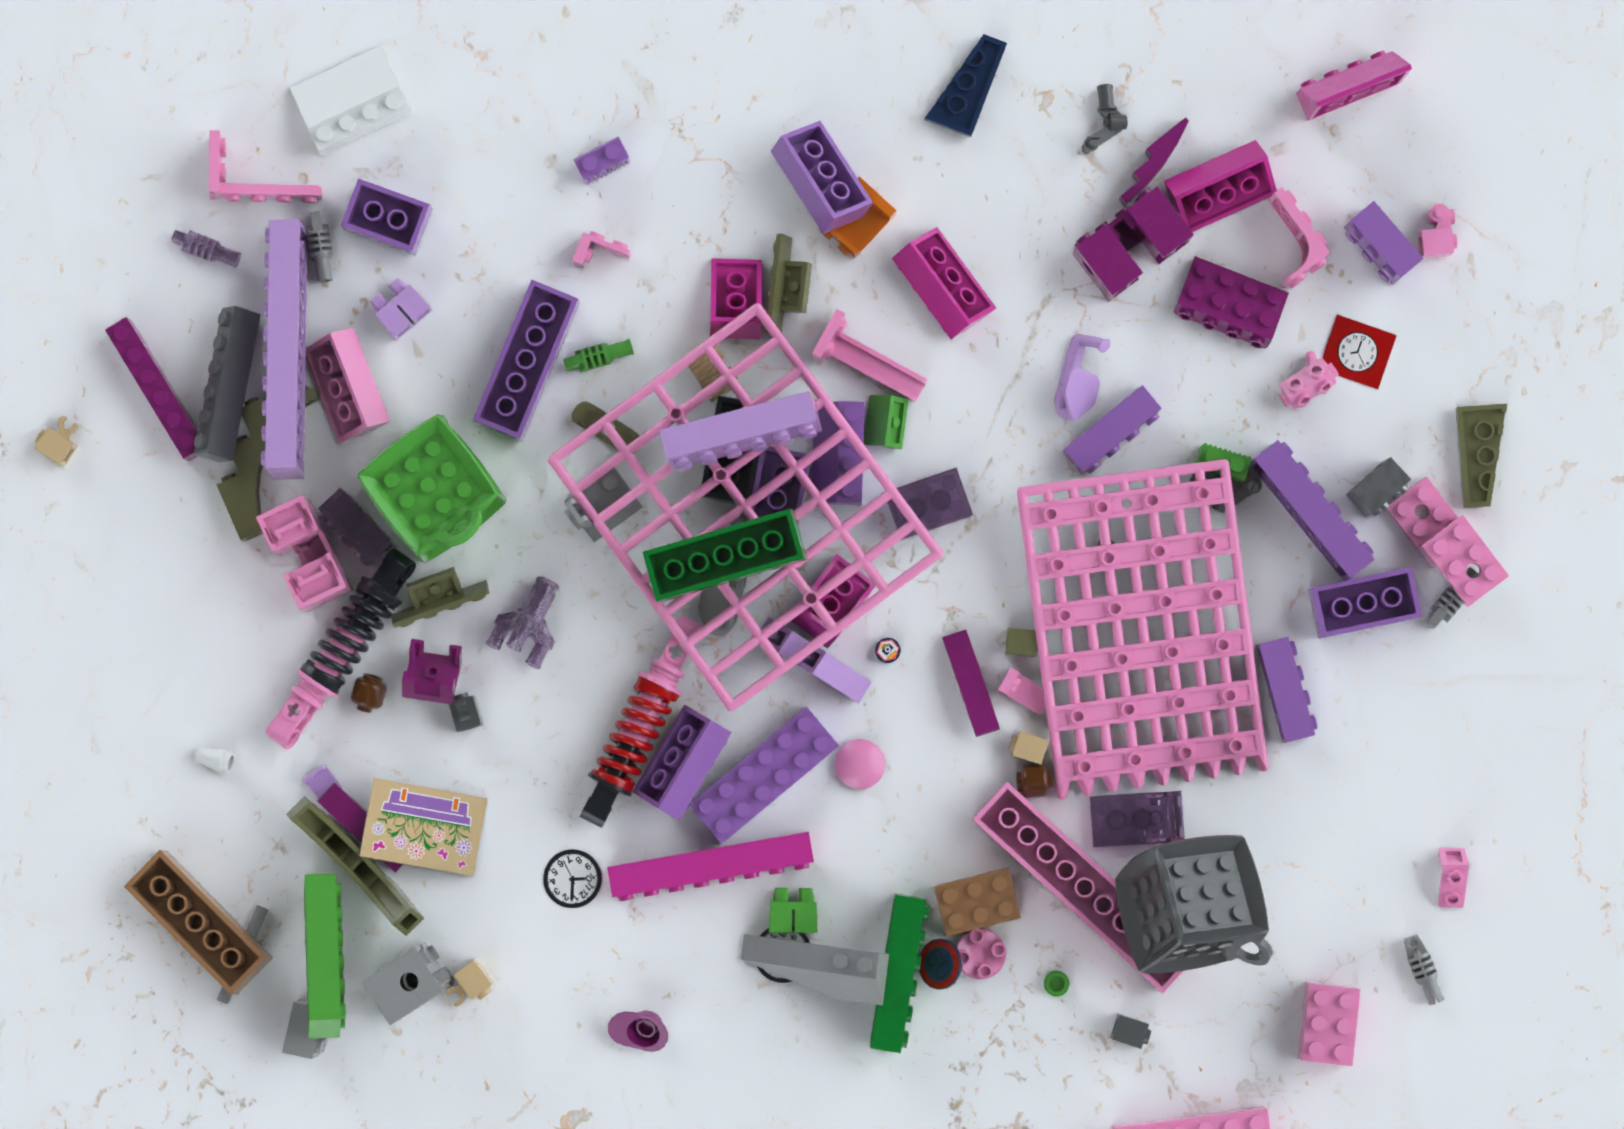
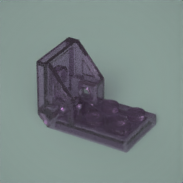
(1136, 818)

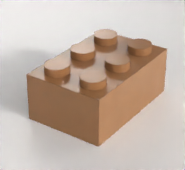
(977, 901)

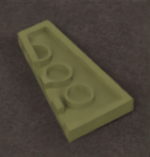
(1479, 443)

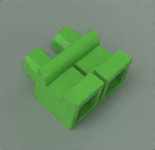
(781, 912)

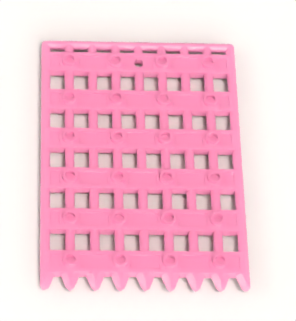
(1140, 604)

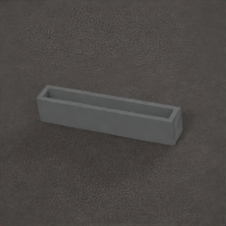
(226, 384)

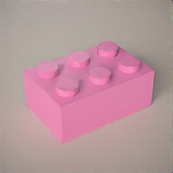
(1328, 1024)

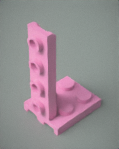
(257, 192)
(865, 360)

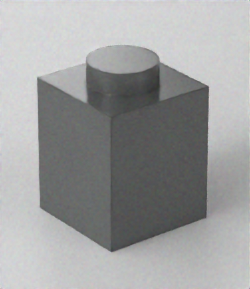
(1130, 1031)

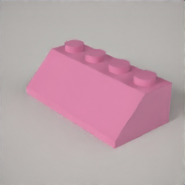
(345, 385)

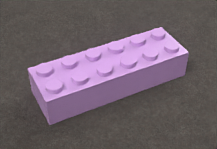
(741, 431)

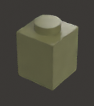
(1021, 642)

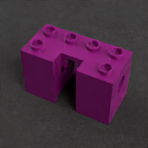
(1147, 221)

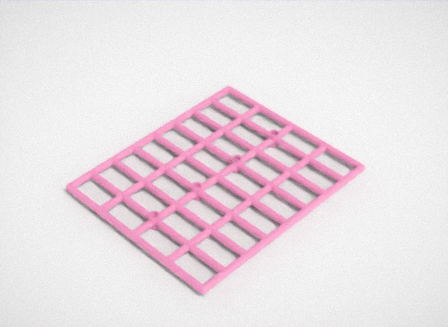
(744, 506)

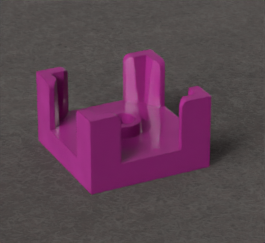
(431, 675)

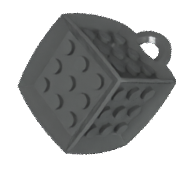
(1193, 905)

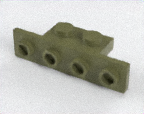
(788, 282)
(437, 594)

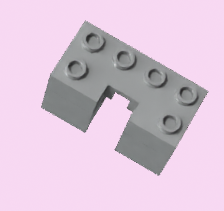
(393, 986)

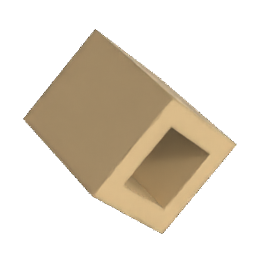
(1028, 747)

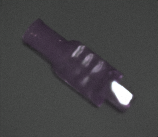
(205, 248)

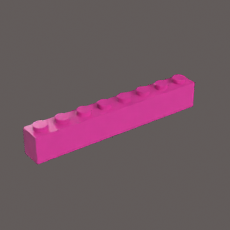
(710, 864)

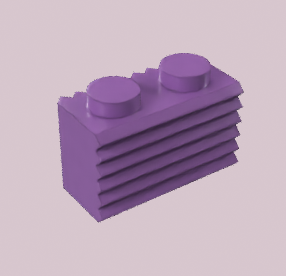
(602, 160)

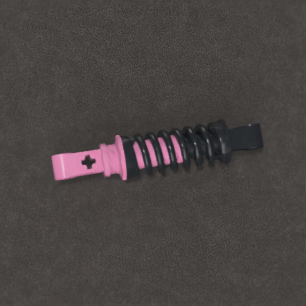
(324, 675)

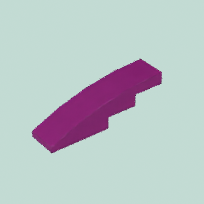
(1158, 155)
(971, 683)
(348, 813)

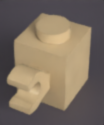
(57, 444)
(473, 981)

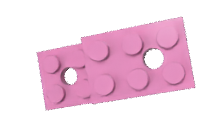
(1447, 541)

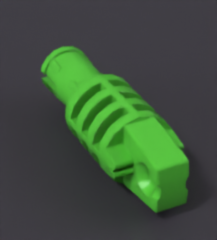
(597, 356)

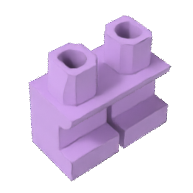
(389, 311)

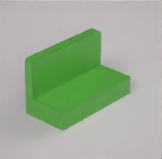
(885, 421)

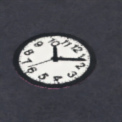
(572, 878)

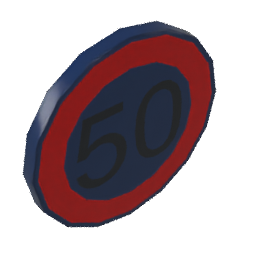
(940, 964)

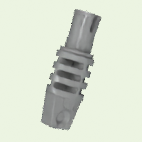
(320, 247)
(1448, 603)
(1423, 967)

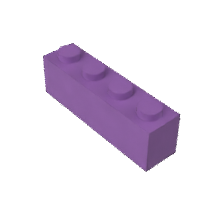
(1112, 429)
(1286, 690)

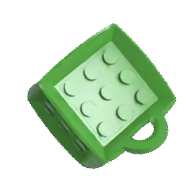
(431, 488)

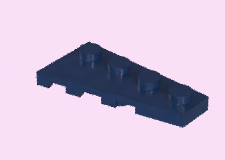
(965, 95)

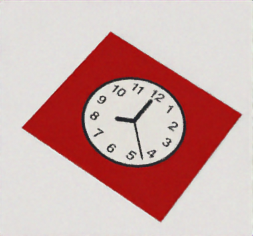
(1359, 351)

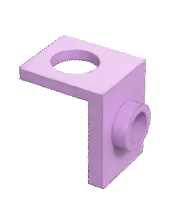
(320, 780)

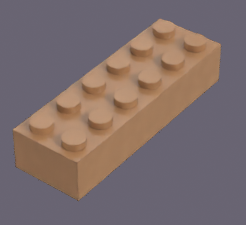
(198, 922)

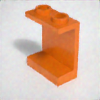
(859, 233)

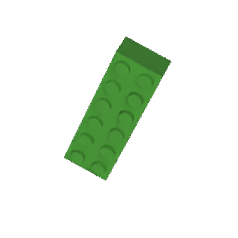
(324, 956)

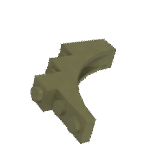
(242, 491)
(363, 870)

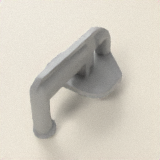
(714, 602)

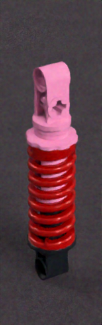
(655, 692)

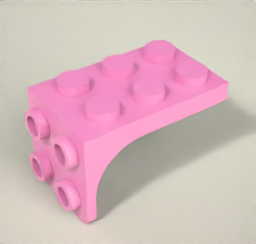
(1311, 242)

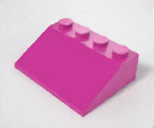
(1352, 84)

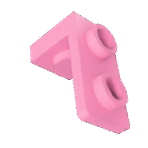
(585, 252)
(1023, 691)
(1453, 877)

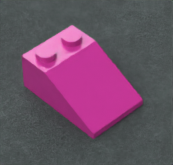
(734, 289)
(838, 601)

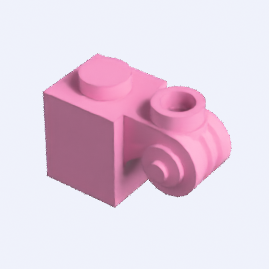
(1440, 240)

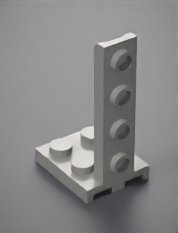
(601, 495)

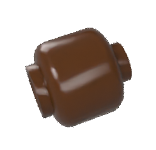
(368, 692)
(1034, 781)

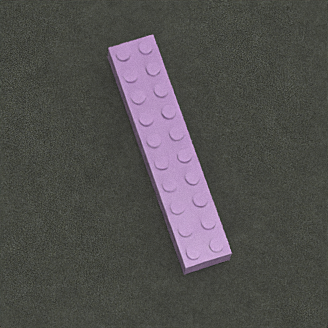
(285, 349)

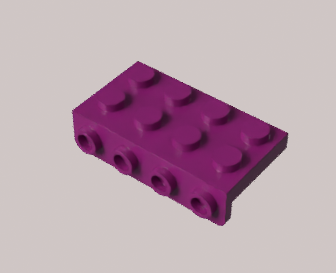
(1231, 303)

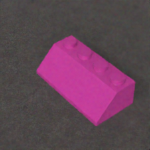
(1221, 186)
(943, 283)

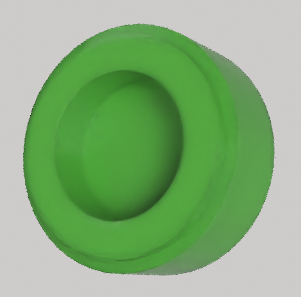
(1056, 983)

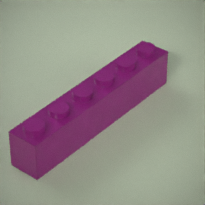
(154, 386)

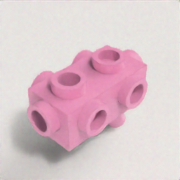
(1308, 382)

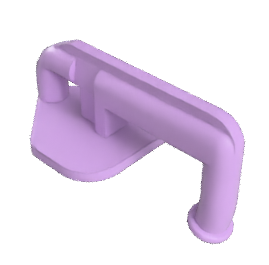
(1076, 386)

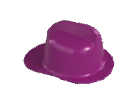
(638, 1030)

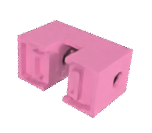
(299, 528)

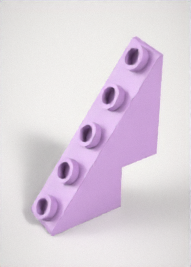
(820, 664)

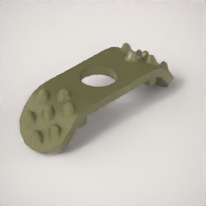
(587, 413)

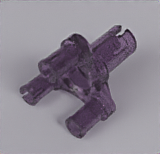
(528, 622)

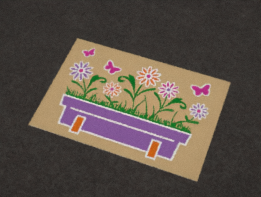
(423, 827)

